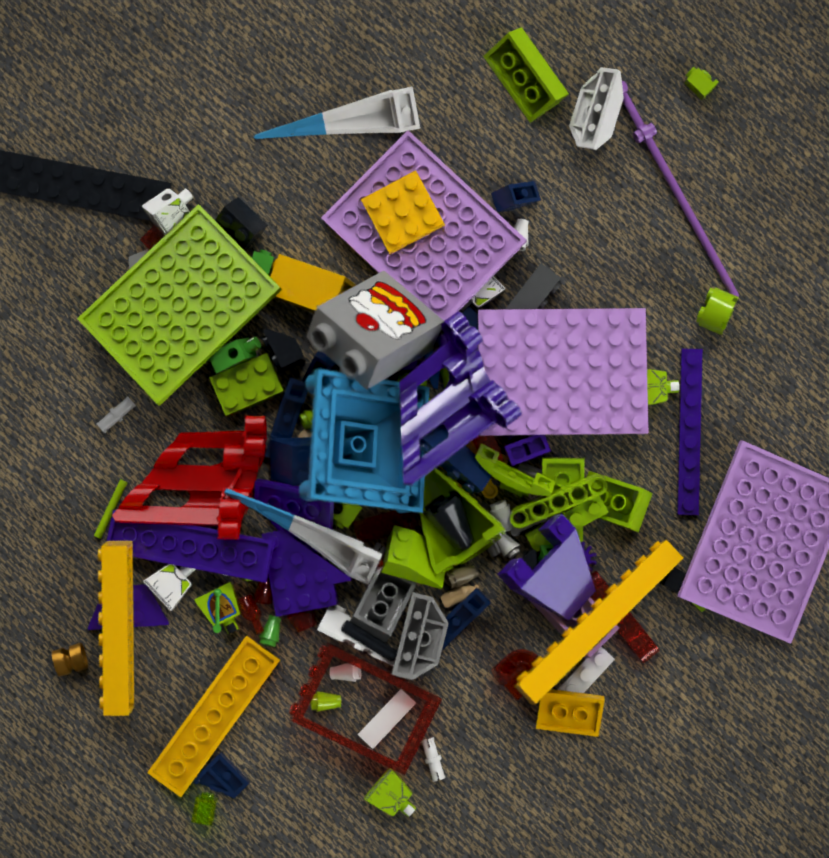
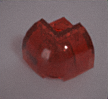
(511, 667)

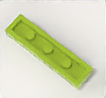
(578, 516)

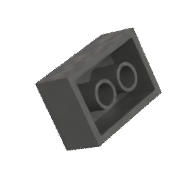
(382, 604)

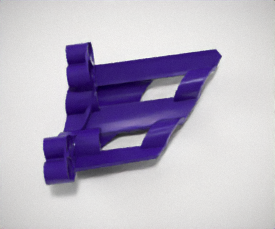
(464, 407)

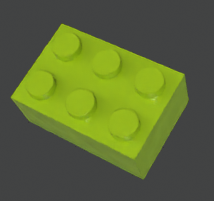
(247, 385)

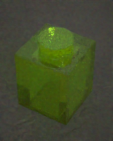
(204, 809)

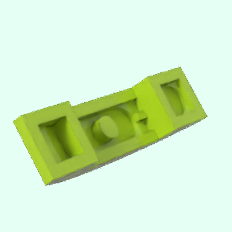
(512, 477)

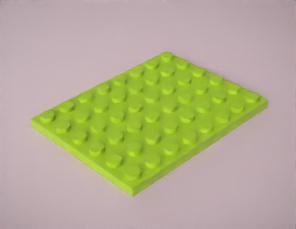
(179, 304)

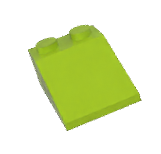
(624, 501)
(409, 558)

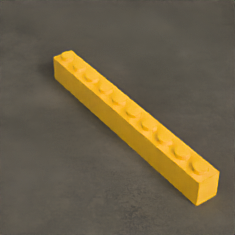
(598, 622)

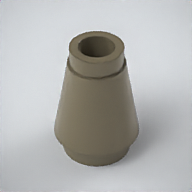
(459, 576)

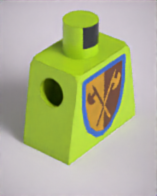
(228, 607)

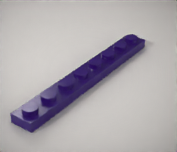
(689, 432)

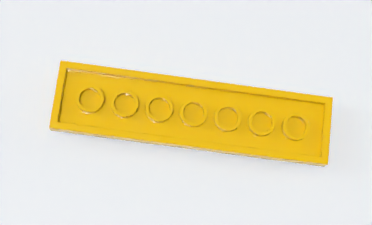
(213, 716)

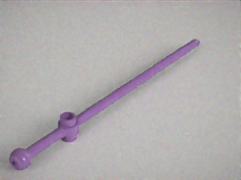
(645, 133)

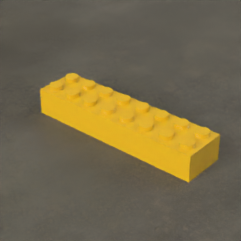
(117, 628)

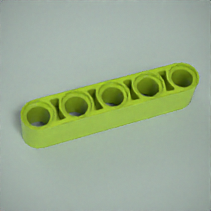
(552, 509)

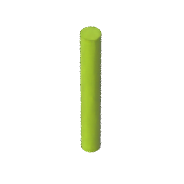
(109, 510)

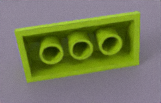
(525, 74)

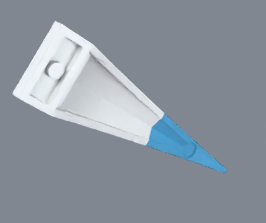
(381, 113)
(340, 549)

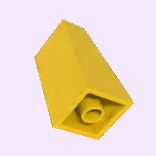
(306, 284)

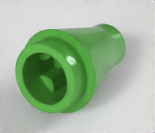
(271, 632)

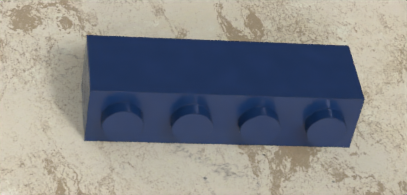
(461, 465)

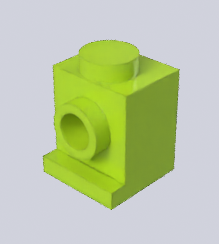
(700, 82)

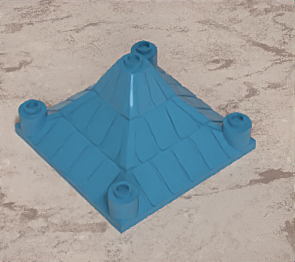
(359, 444)

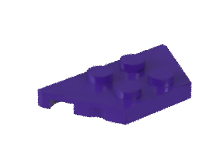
(145, 610)

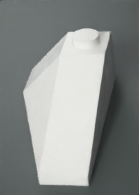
(332, 624)

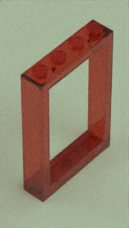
(316, 674)

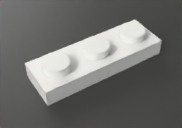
(587, 672)

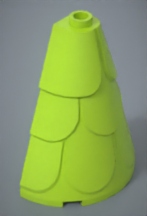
(484, 526)

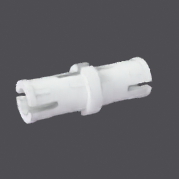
(433, 759)

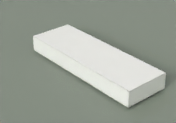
(387, 718)

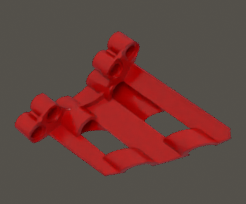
(206, 484)

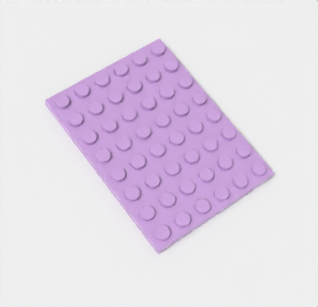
(446, 264)
(568, 369)
(762, 543)

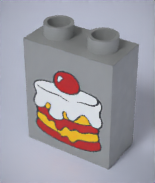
(374, 329)

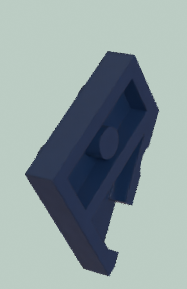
(222, 776)

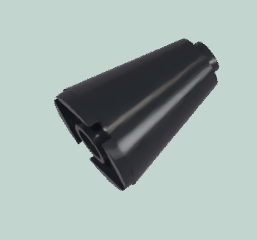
(450, 519)

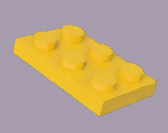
(570, 712)

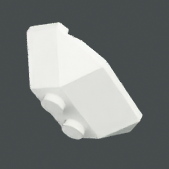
(597, 109)

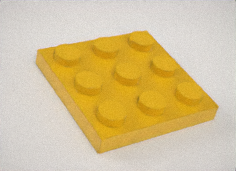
(402, 212)

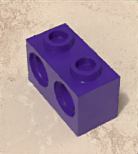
(526, 449)

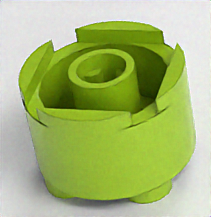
(717, 311)

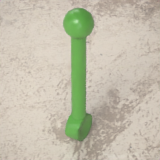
(217, 628)

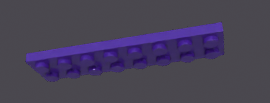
(197, 548)

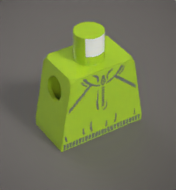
(659, 386)
(391, 794)

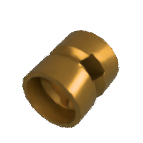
(70, 659)

